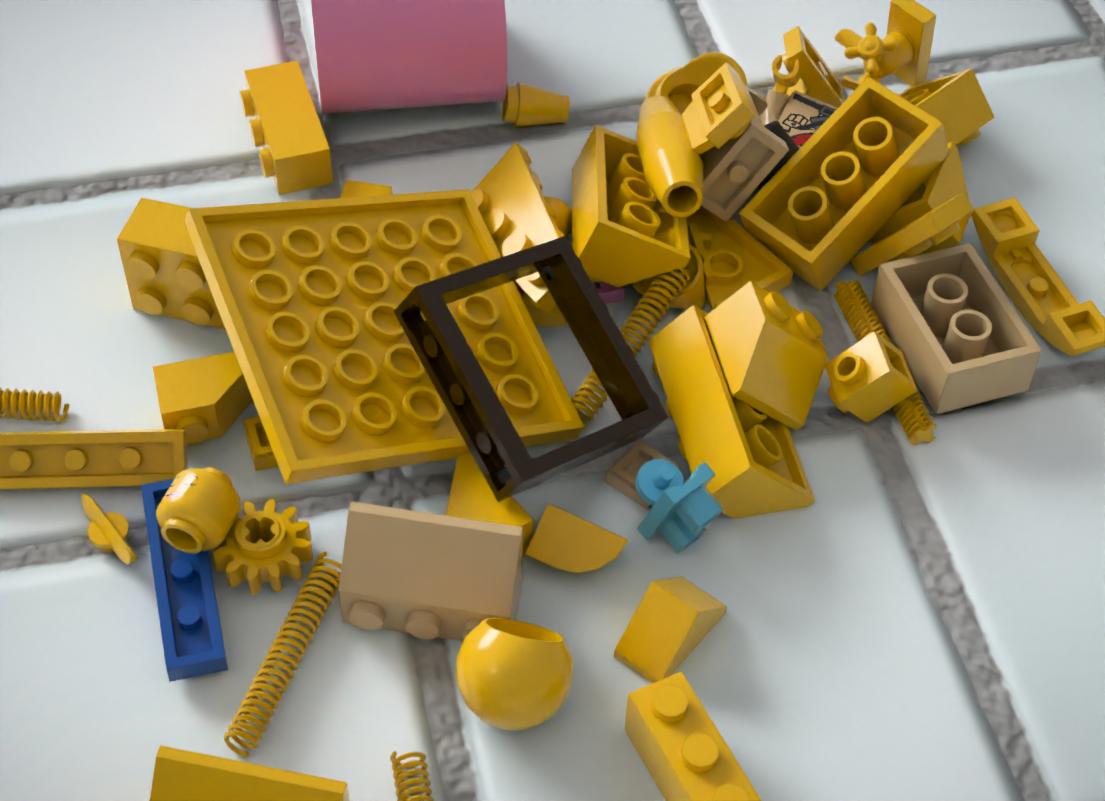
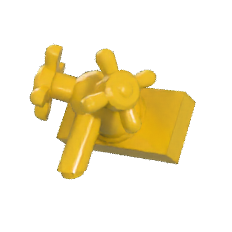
(902, 51)

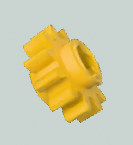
(264, 547)

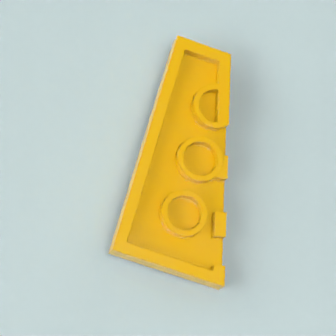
(517, 214)

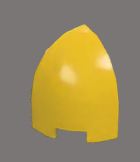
(573, 542)

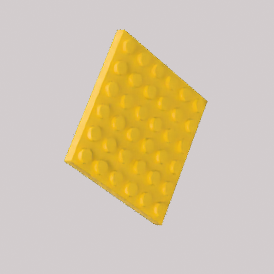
(317, 335)

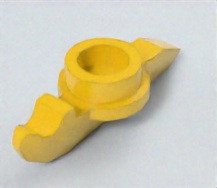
(108, 530)

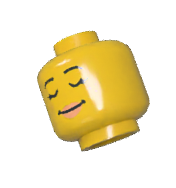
(198, 510)

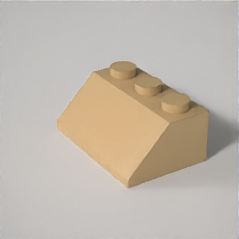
(427, 571)

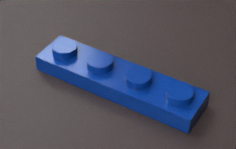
(184, 600)

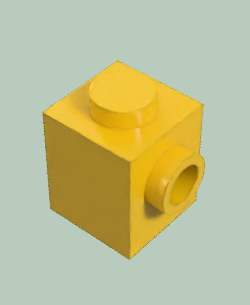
(869, 378)

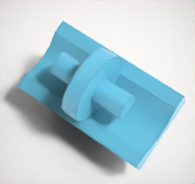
(678, 508)

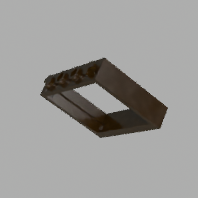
(473, 400)

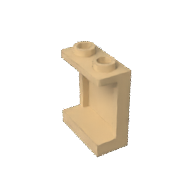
(740, 164)

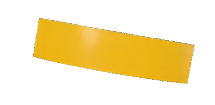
(1031, 281)

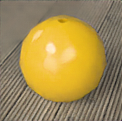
(513, 673)

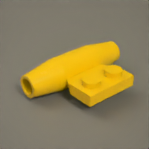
(673, 141)

